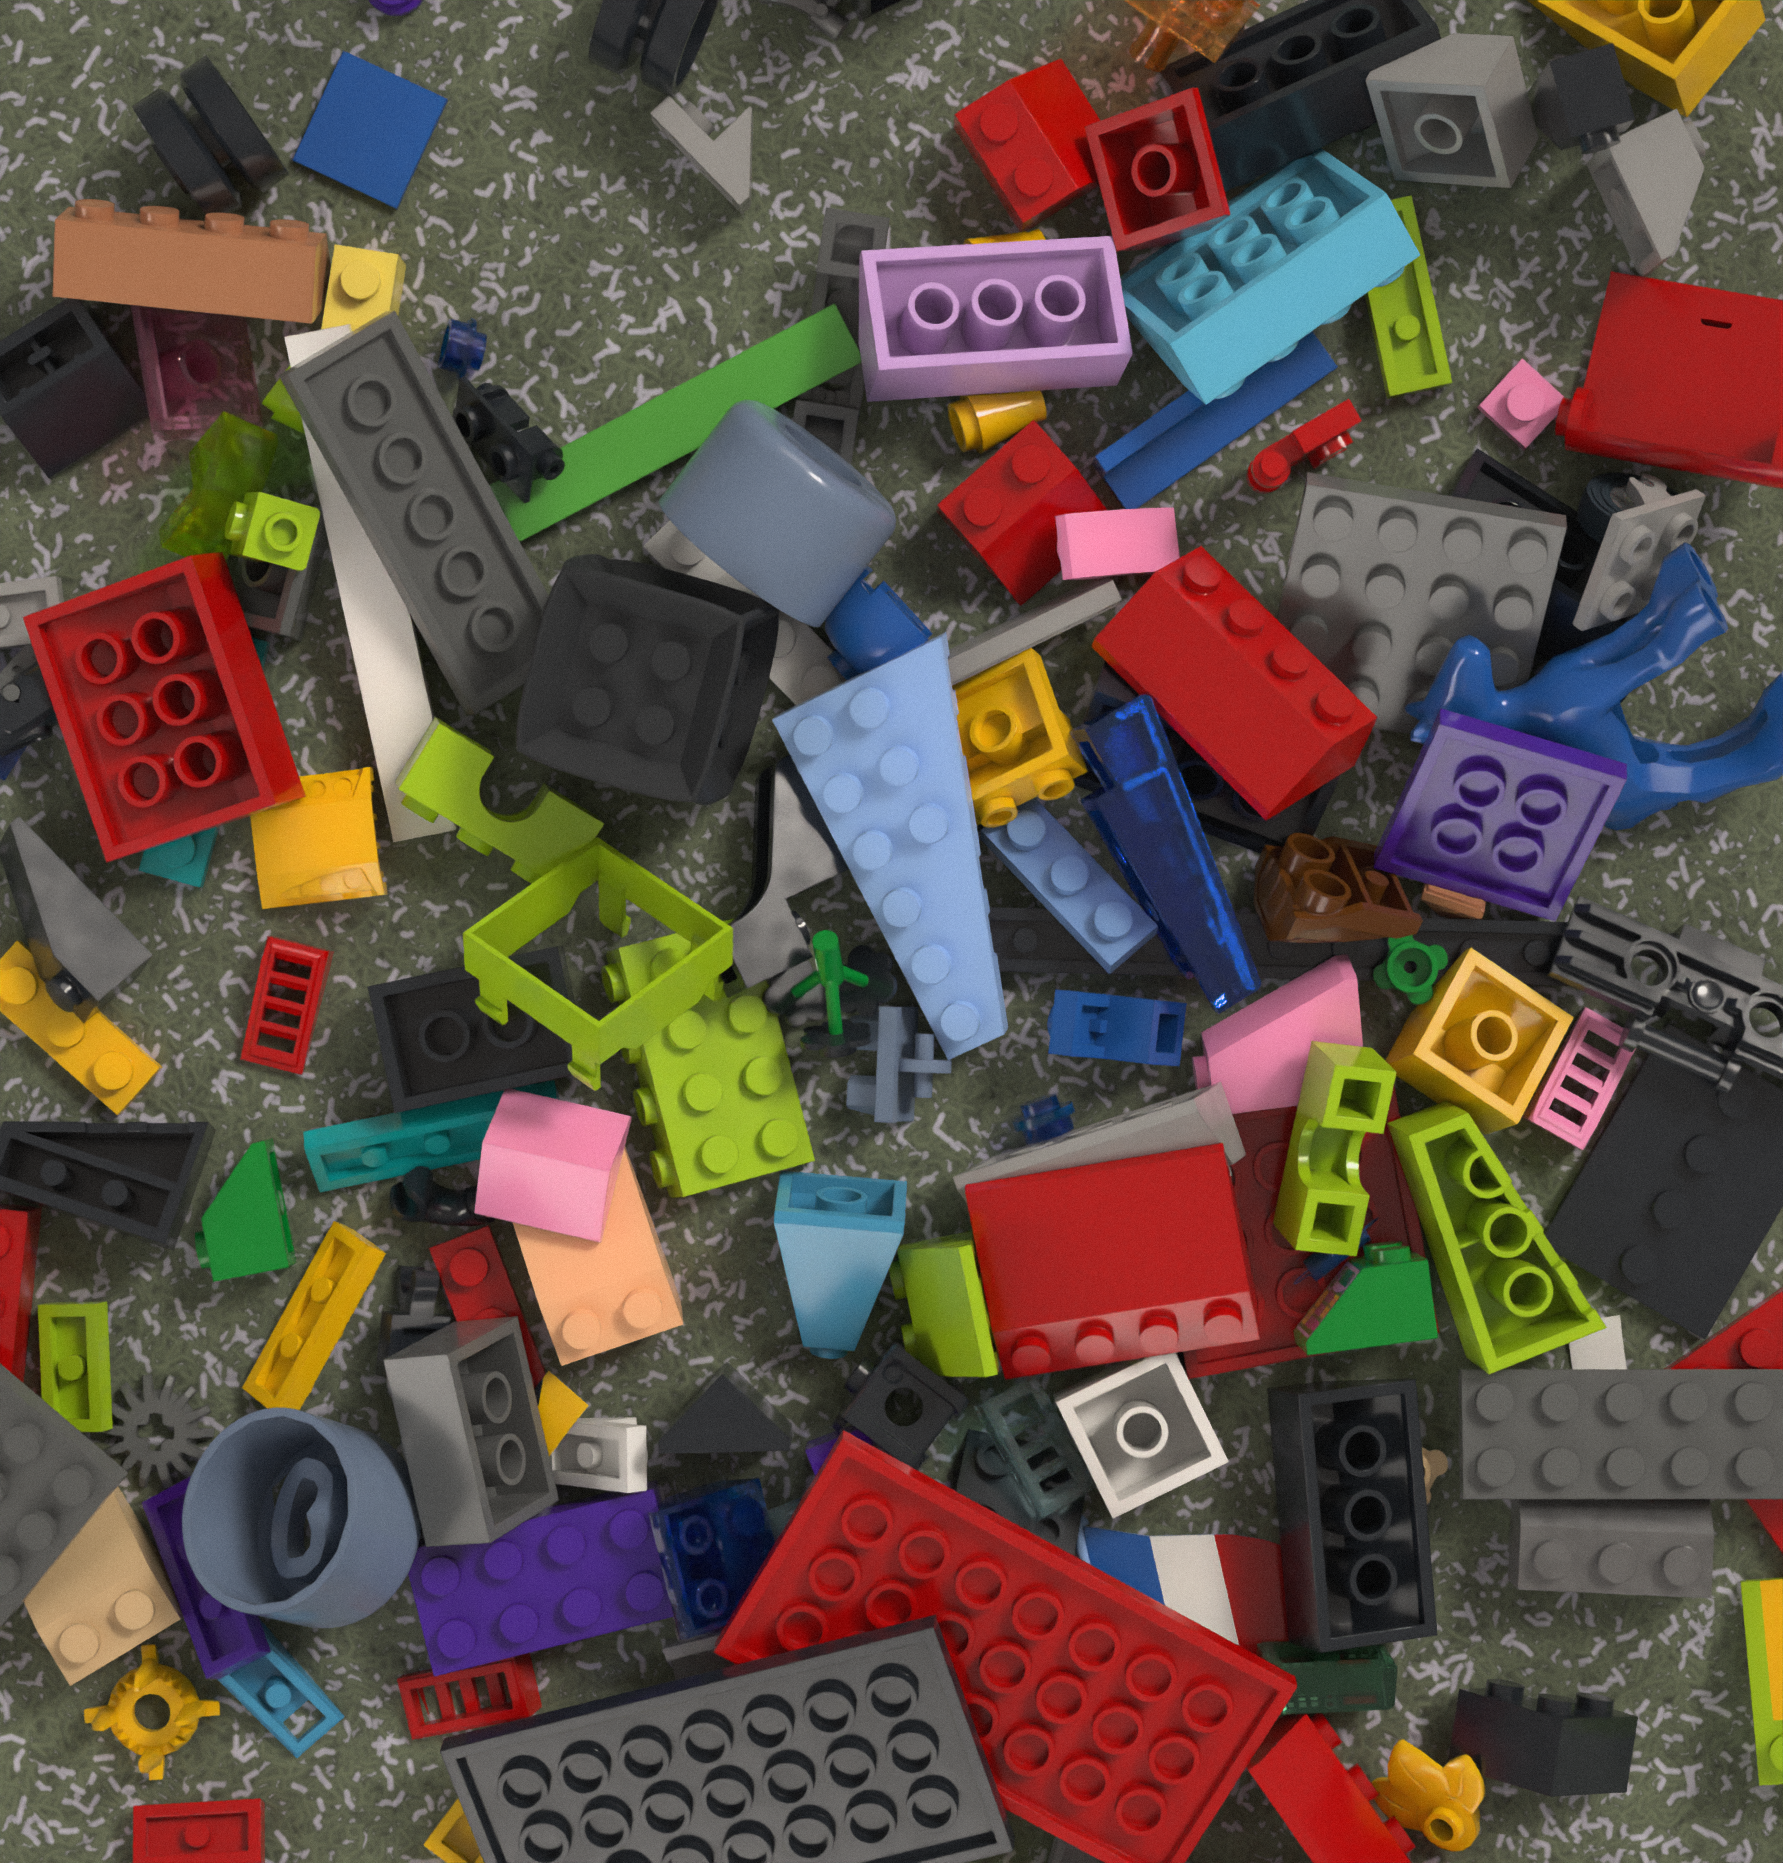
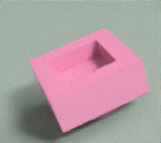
(1522, 404)

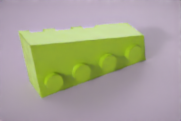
(1488, 1248)

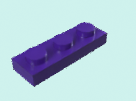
(220, 1635)

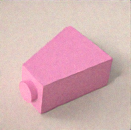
(1266, 1045)

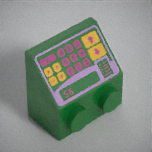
(1372, 1303)

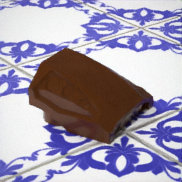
(1328, 893)

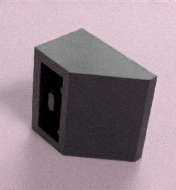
(67, 387)

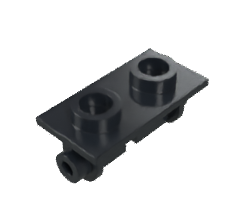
(490, 425)

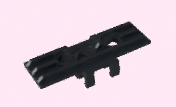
(1694, 975)

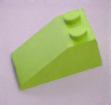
(946, 1306)

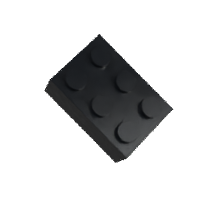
(448, 1049)

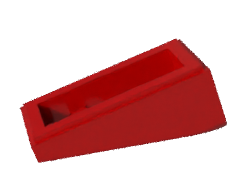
(299, 953)
(521, 1686)

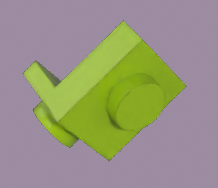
(272, 530)

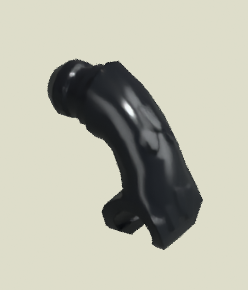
(425, 1201)

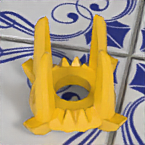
(152, 1743)

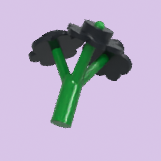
(862, 984)

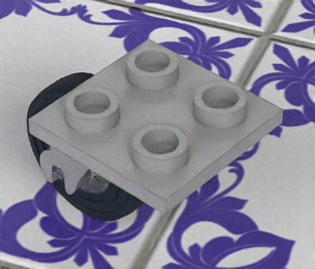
(1637, 526)

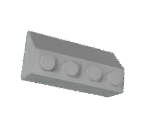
(1165, 1126)

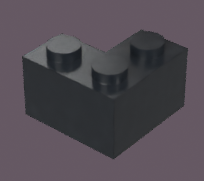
(1545, 1742)

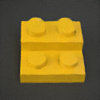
(1014, 738)

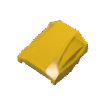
(320, 843)

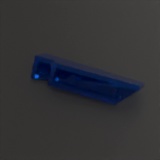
(1163, 850)

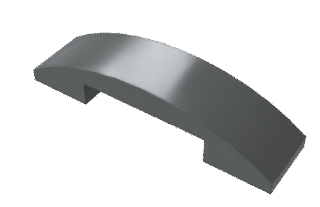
(835, 413)

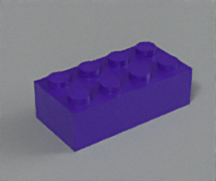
(544, 1583)

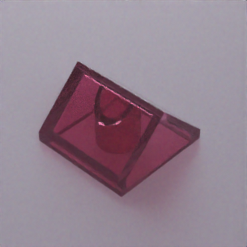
(194, 370)

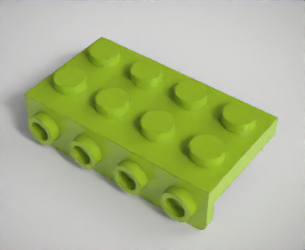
(710, 1080)

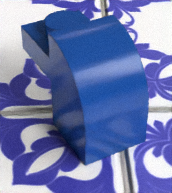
(1116, 1027)

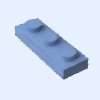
(1071, 885)

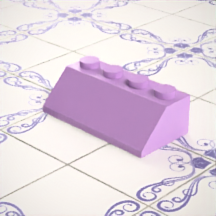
(991, 318)

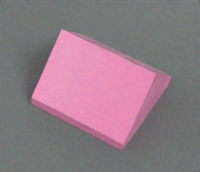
(550, 1164)

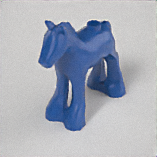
(1581, 690)

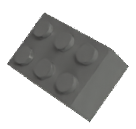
(471, 1431)

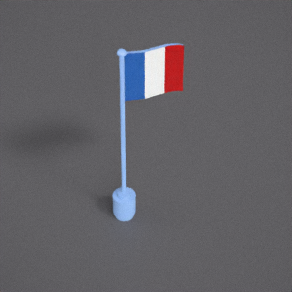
(1214, 1579)

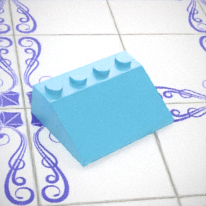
(1267, 274)

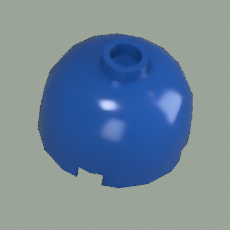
(871, 628)

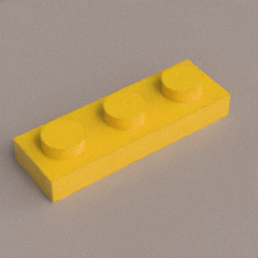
(90, 1051)
(314, 1319)

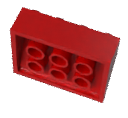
(164, 705)
(1113, 1261)

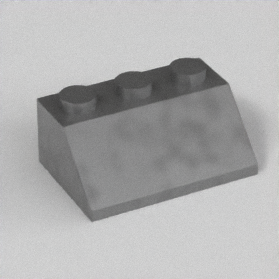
(1612, 1546)

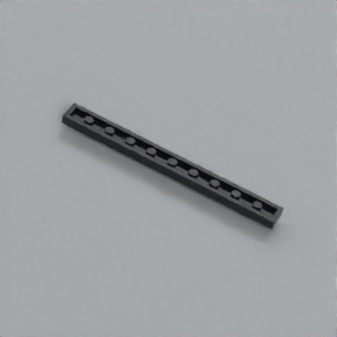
(1039, 943)

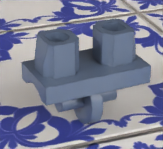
(902, 1069)

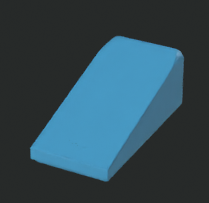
(275, 1689)

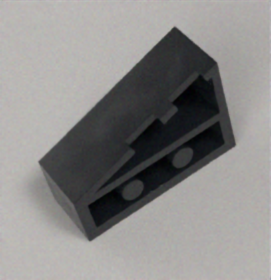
(108, 1174)

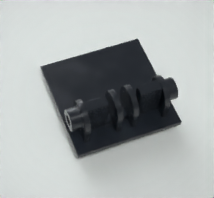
(990, 1483)

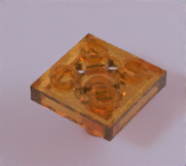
(1201, 24)

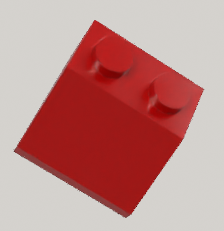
(1032, 142)
(1158, 172)
(1011, 507)

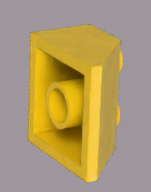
(1480, 1042)

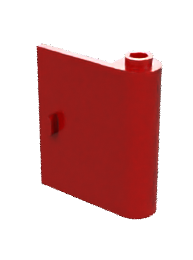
(1683, 382)

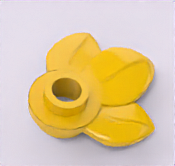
(1432, 1797)

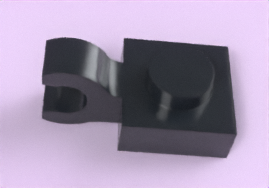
(416, 1295)

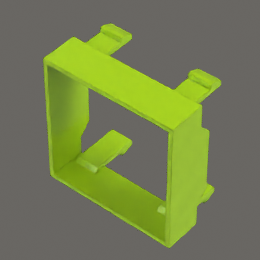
(550, 899)

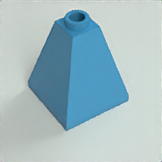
(836, 1252)

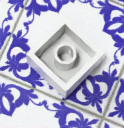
(1140, 1430)

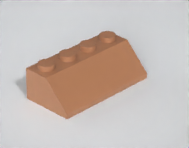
(190, 262)

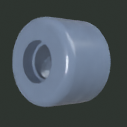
(779, 511)
(256, 1556)

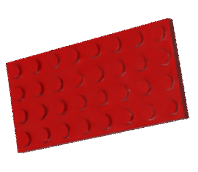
(1084, 1692)

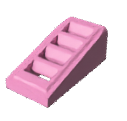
(1592, 1111)

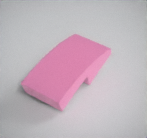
(1116, 542)

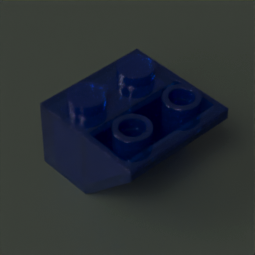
(711, 1550)

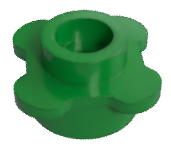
(1416, 984)

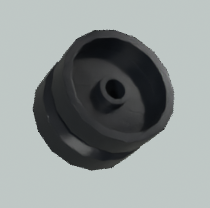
(665, 29)
(210, 140)

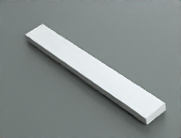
(377, 626)

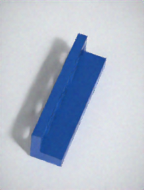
(1192, 432)

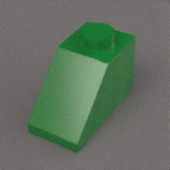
(248, 1220)

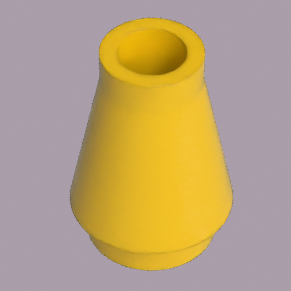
(991, 418)

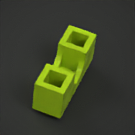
(446, 780)
(1320, 1191)

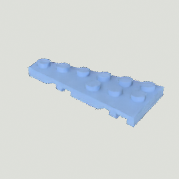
(901, 809)

